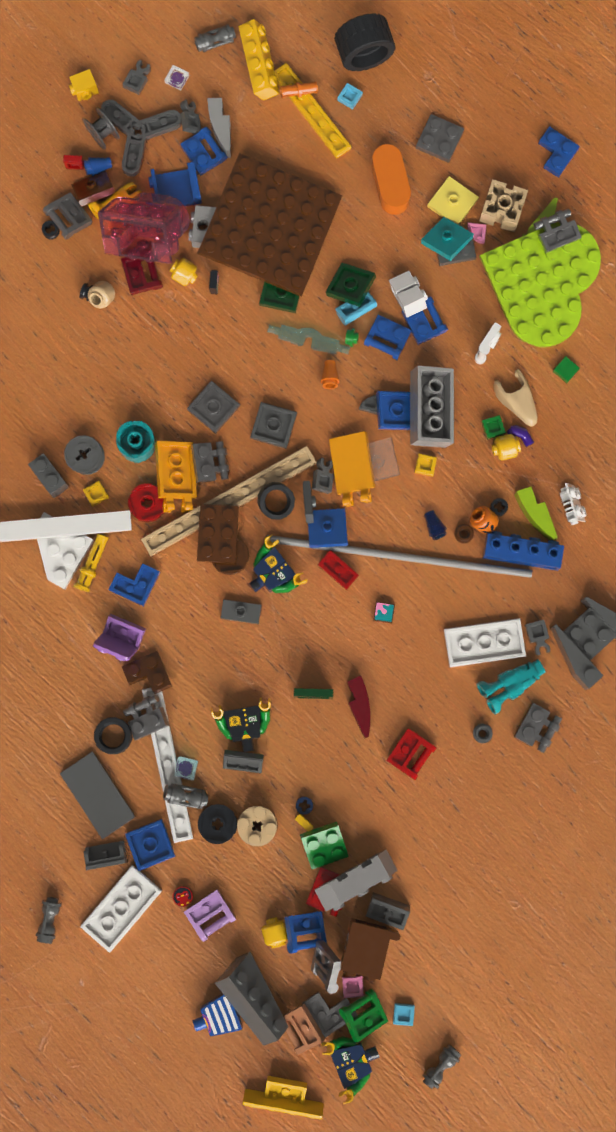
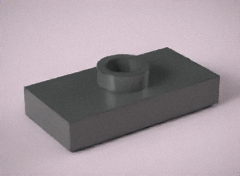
(309, 502)
(241, 611)
(243, 761)

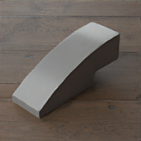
(220, 124)

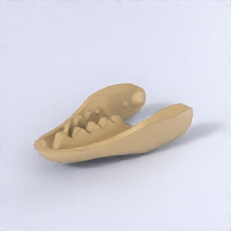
(520, 401)

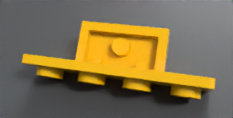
(285, 1097)

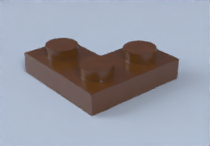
(150, 668)

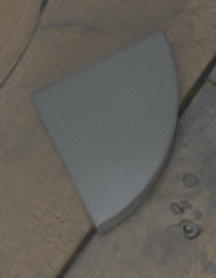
(369, 405)

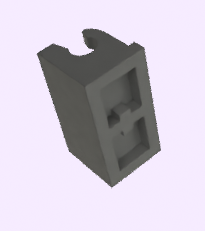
(105, 855)
(388, 911)

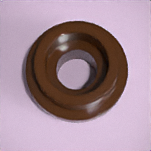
(466, 528)

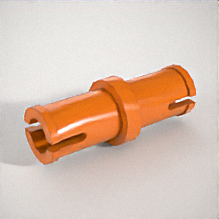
(298, 89)

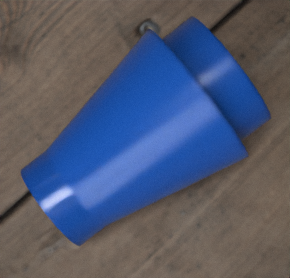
(96, 165)

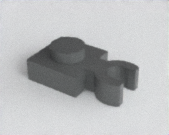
(136, 79)
(189, 120)
(322, 478)
(538, 633)

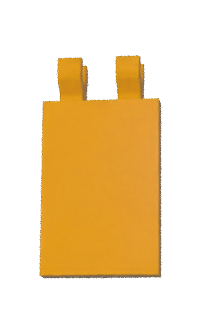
(352, 467)
(175, 474)

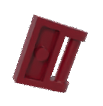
(136, 277)

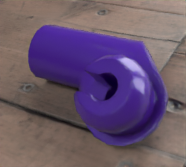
(522, 433)

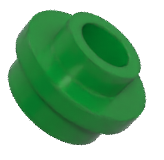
(351, 337)

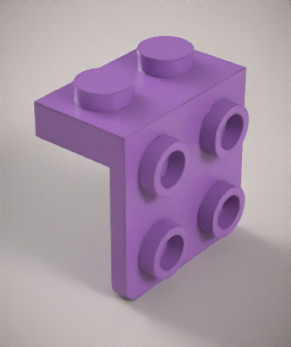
(120, 638)

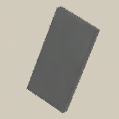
(97, 795)

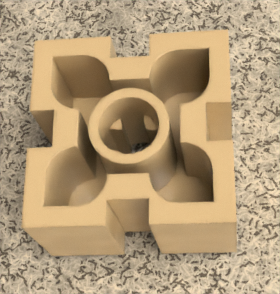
(511, 199)

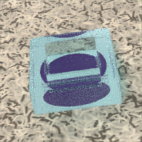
(185, 768)

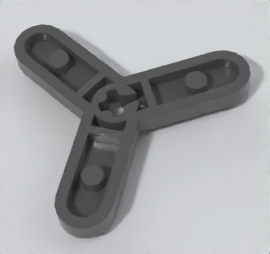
(150, 128)

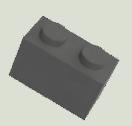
(48, 475)

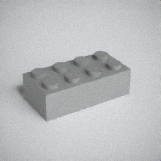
(432, 406)

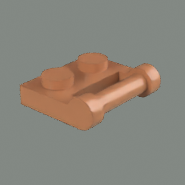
(305, 1028)

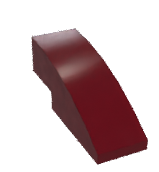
(360, 705)

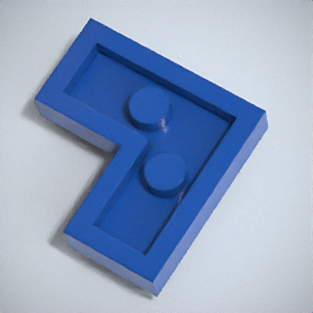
(562, 149)
(138, 589)

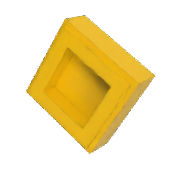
(425, 465)
(95, 493)
(304, 822)

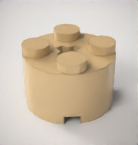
(257, 837)

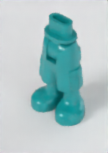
(513, 682)

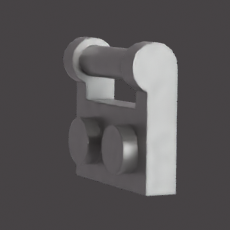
(71, 211)
(326, 966)

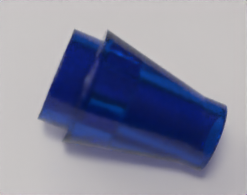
(435, 526)

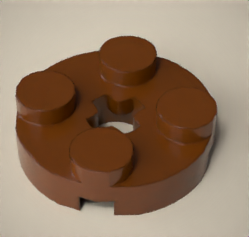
(242, 558)

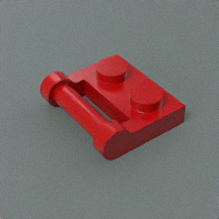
(406, 749)

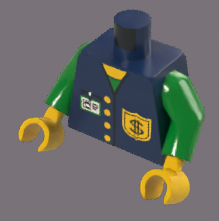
(273, 570)
(351, 1064)

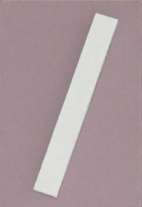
(65, 526)
(166, 763)

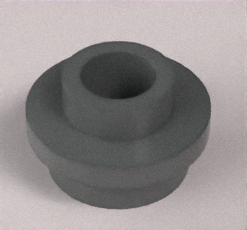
(487, 729)

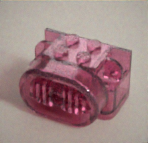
(143, 226)

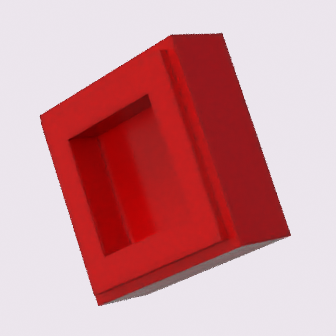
(73, 162)

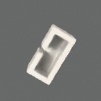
(408, 294)

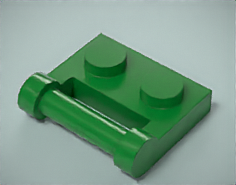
(368, 1020)

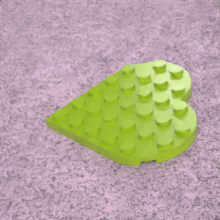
(542, 288)

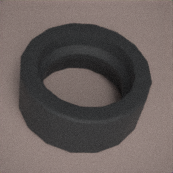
(290, 500)
(98, 735)

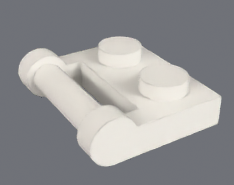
(489, 341)

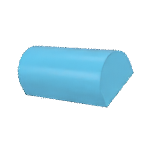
(349, 312)

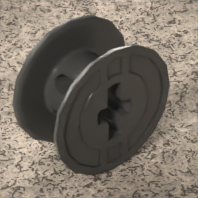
(101, 128)
(93, 450)

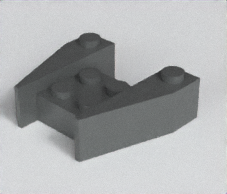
(585, 640)

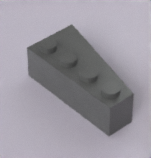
(252, 999)

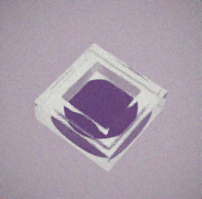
(176, 77)

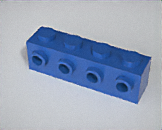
(523, 551)

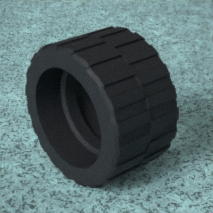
(364, 42)

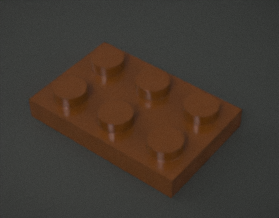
(217, 533)

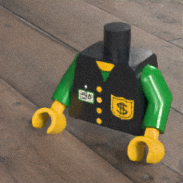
(244, 723)

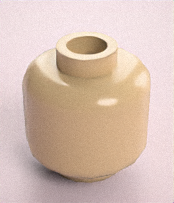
(101, 294)

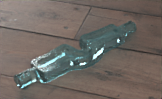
(298, 337)

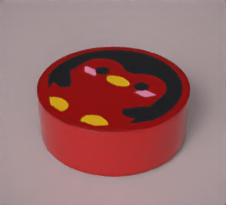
(182, 896)

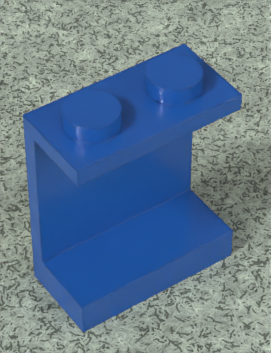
(178, 184)

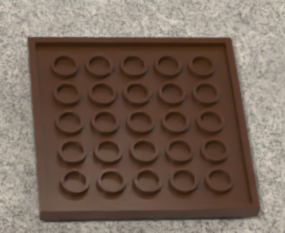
(270, 224)

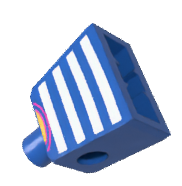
(218, 1017)

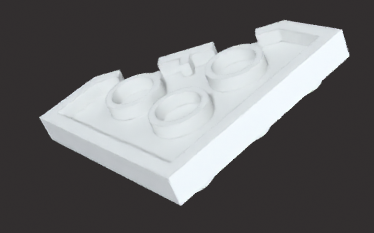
(63, 556)

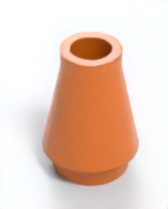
(330, 376)

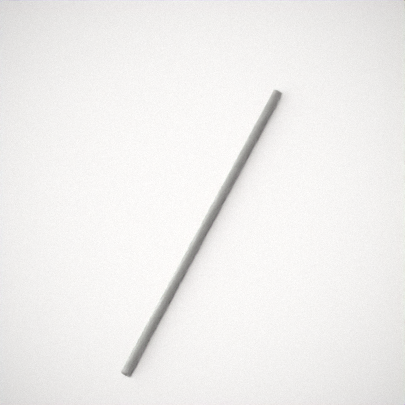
(409, 557)

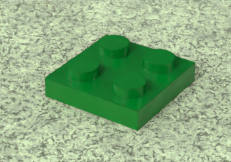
(324, 845)

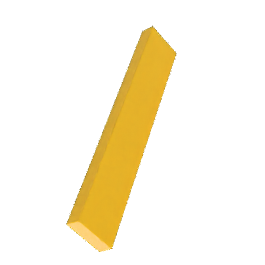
(314, 114)

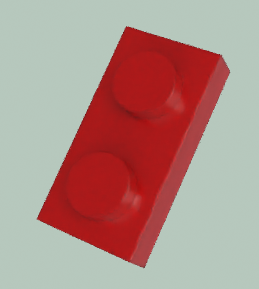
(338, 570)

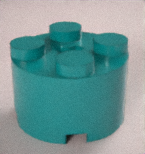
(139, 431)

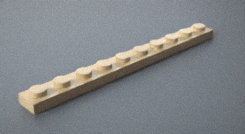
(235, 496)

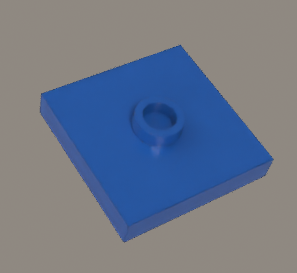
(393, 410)
(328, 528)
(150, 845)

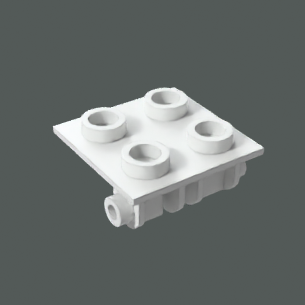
(573, 494)

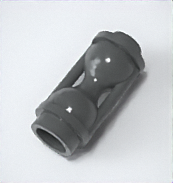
(207, 41)
(175, 794)
(47, 930)
(447, 1059)

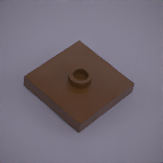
(93, 188)

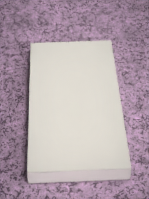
(484, 642)
(121, 908)

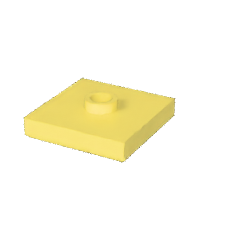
(453, 201)

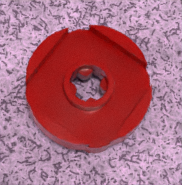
(141, 512)

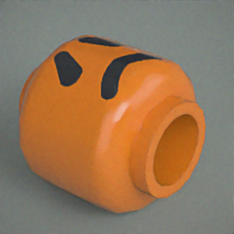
(484, 520)

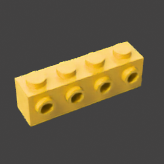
(259, 59)

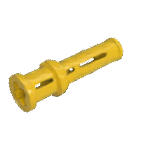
(90, 573)

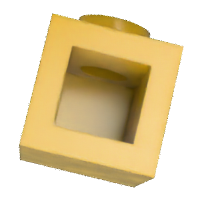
(83, 85)

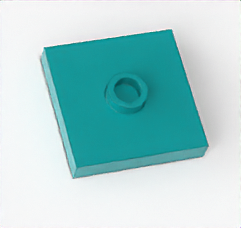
(447, 238)

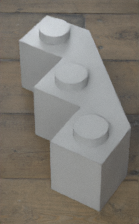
(356, 881)

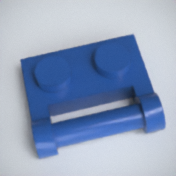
(197, 153)
(420, 326)
(390, 332)
(303, 925)

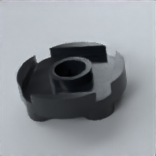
(210, 815)

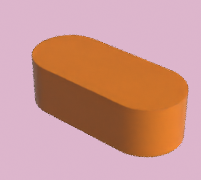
(391, 179)

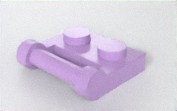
(207, 909)

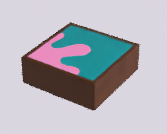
(384, 612)

